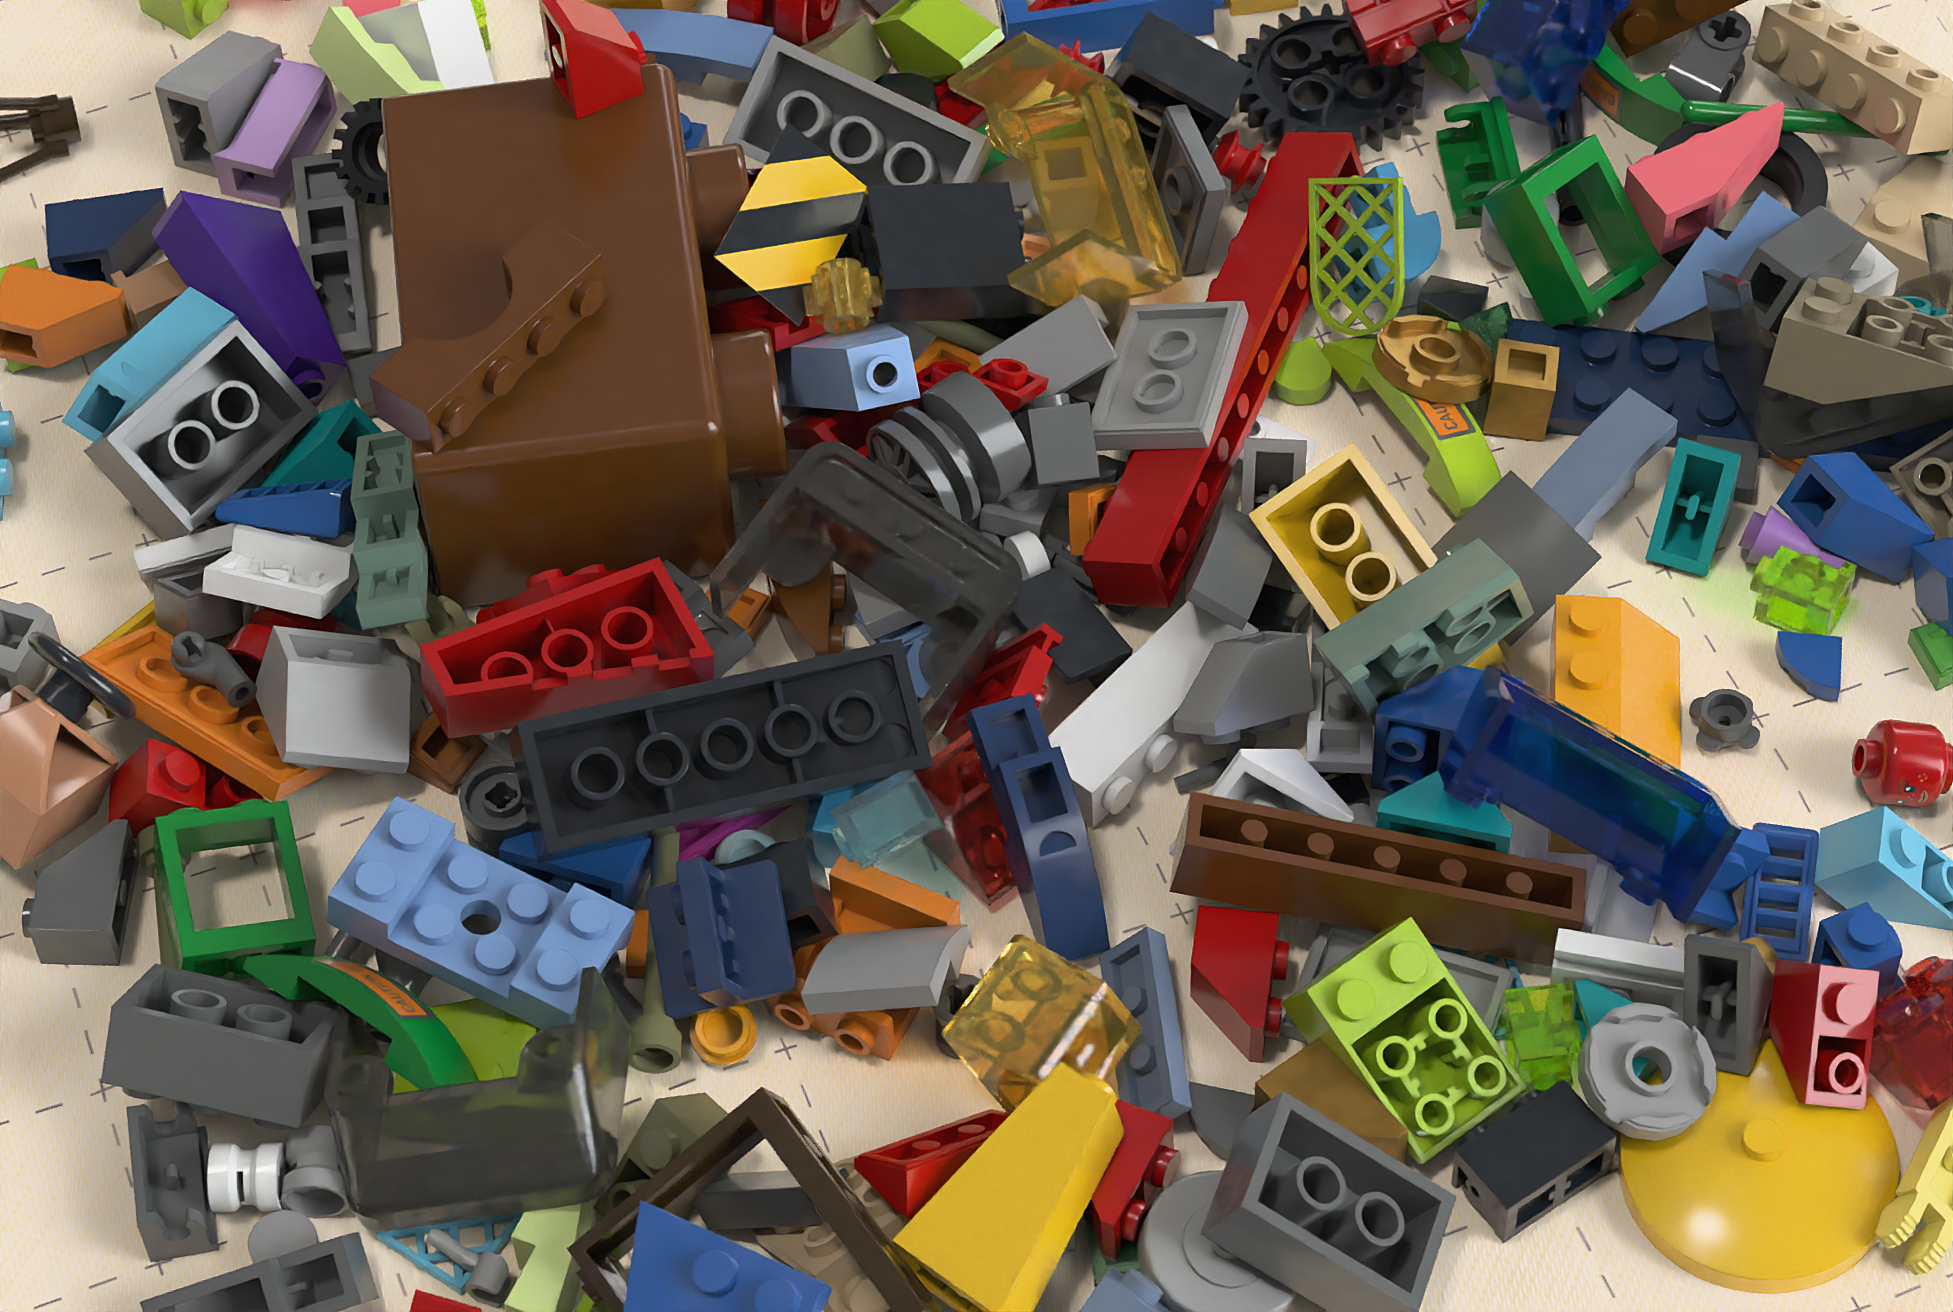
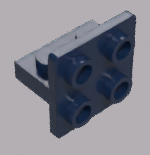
(720, 937)

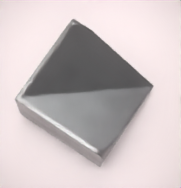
(184, 607)

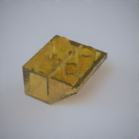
(1032, 1016)

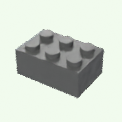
(201, 431)
(220, 1047)
(1327, 1212)

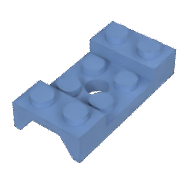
(418, 885)

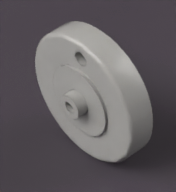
(1193, 1269)

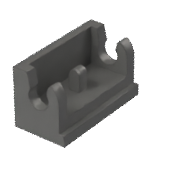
(171, 1183)

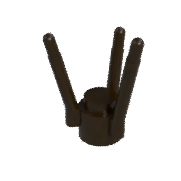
(50, 121)

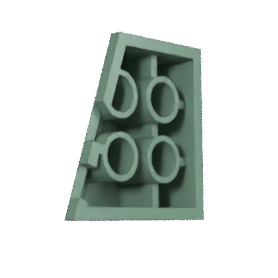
(1426, 626)

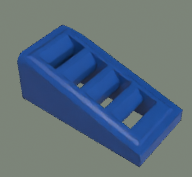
(305, 508)
(1791, 859)

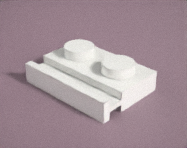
(1623, 966)

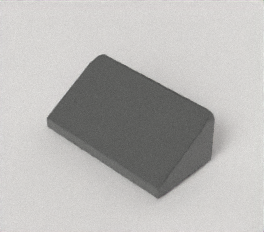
(757, 1201)

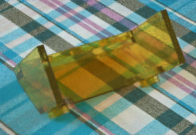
(1084, 172)

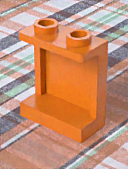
(865, 903)

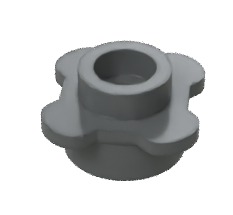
(1729, 707)

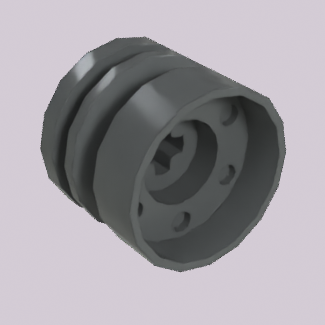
(954, 447)

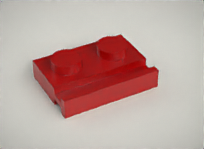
(1008, 673)

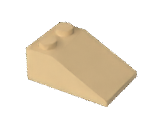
(1894, 213)

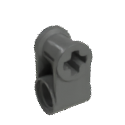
(1711, 59)

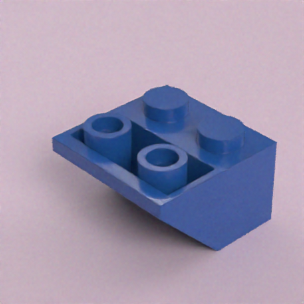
(1418, 727)

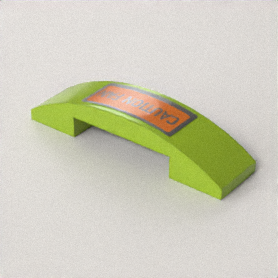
(1460, 458)

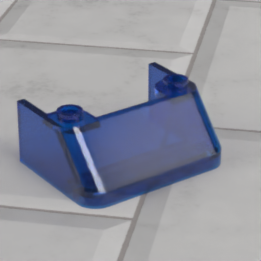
(1591, 788)

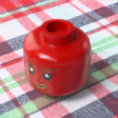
(1904, 763)

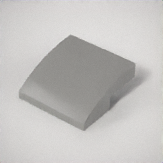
(885, 969)

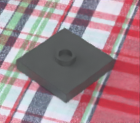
(1187, 187)

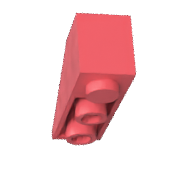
(1701, 178)

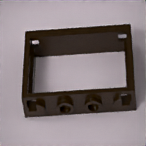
(755, 1119)

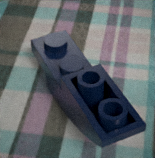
(1043, 828)

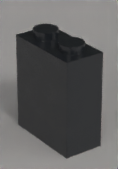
(942, 250)

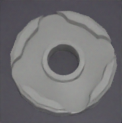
(1625, 1100)

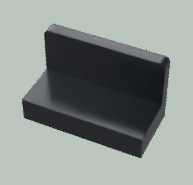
(1089, 643)

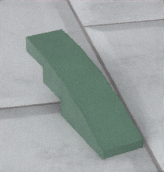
(388, 533)

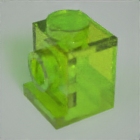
(1801, 592)
(1540, 1034)

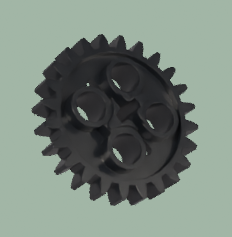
(1318, 80)

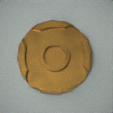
(1432, 361)

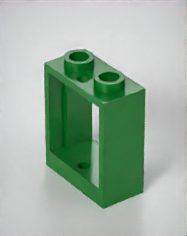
(1539, 248)
(225, 949)

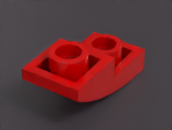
(1003, 376)

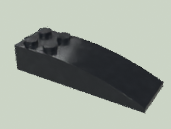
(717, 750)

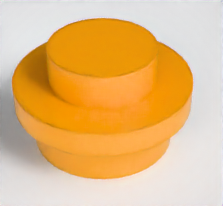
(724, 1035)

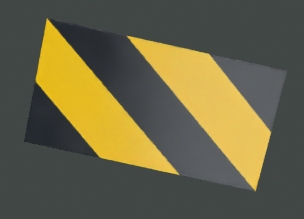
(791, 221)

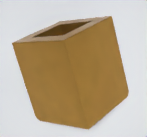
(1521, 390)

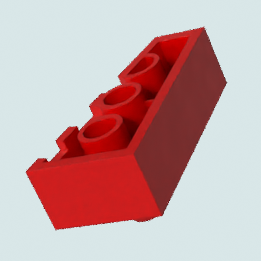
(567, 654)

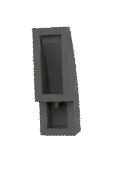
(1229, 567)
(311, 1279)

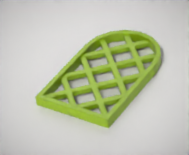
(1317, 266)

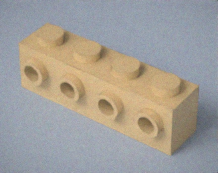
(1857, 75)

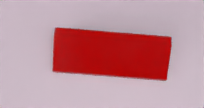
(920, 1165)

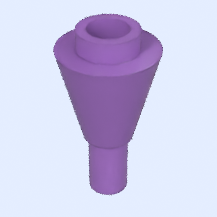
(1768, 532)

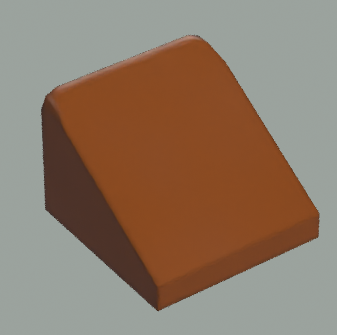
(441, 759)

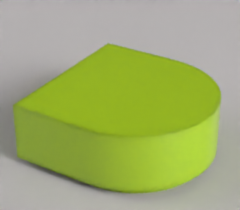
(1303, 374)

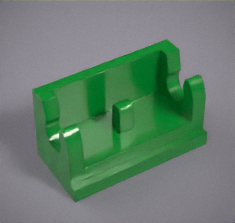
(1475, 157)

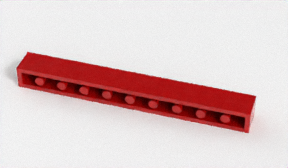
(1171, 493)

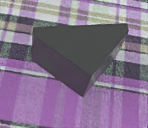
(1726, 998)

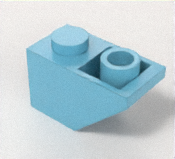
(1888, 866)

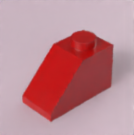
(590, 55)

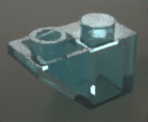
(885, 821)

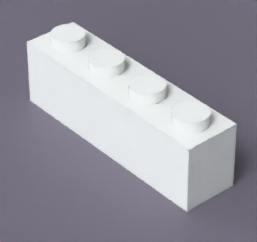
(1128, 719)

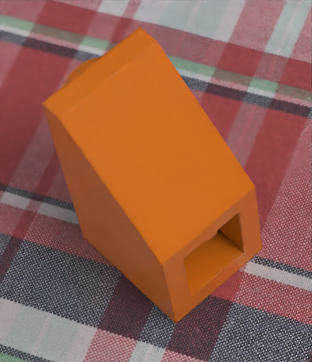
(57, 316)

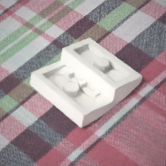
(284, 570)

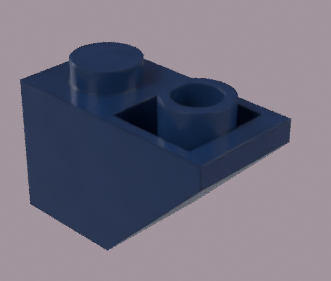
(103, 234)

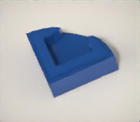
(1812, 661)

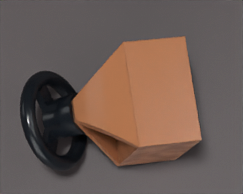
(48, 765)

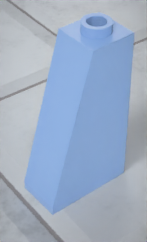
(848, 370)

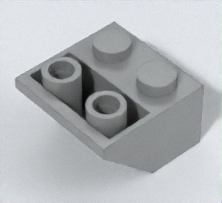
(336, 700)

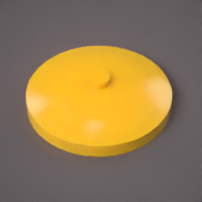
(1762, 1184)

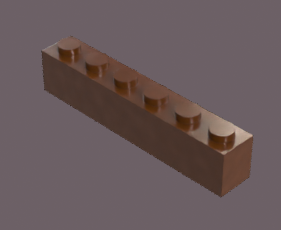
(1375, 878)

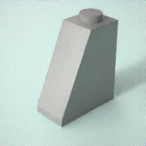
(212, 95)

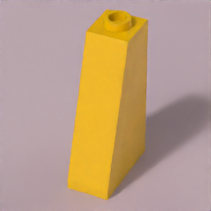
(1017, 1200)

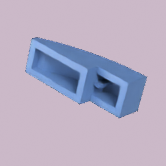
(1685, 290)

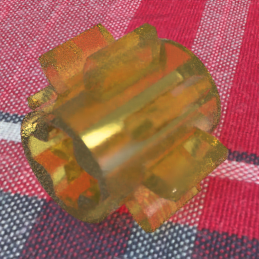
(842, 296)

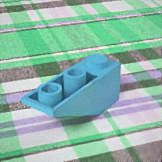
(144, 361)

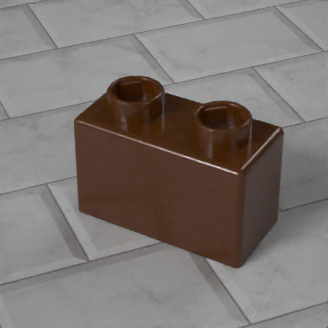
(639, 412)

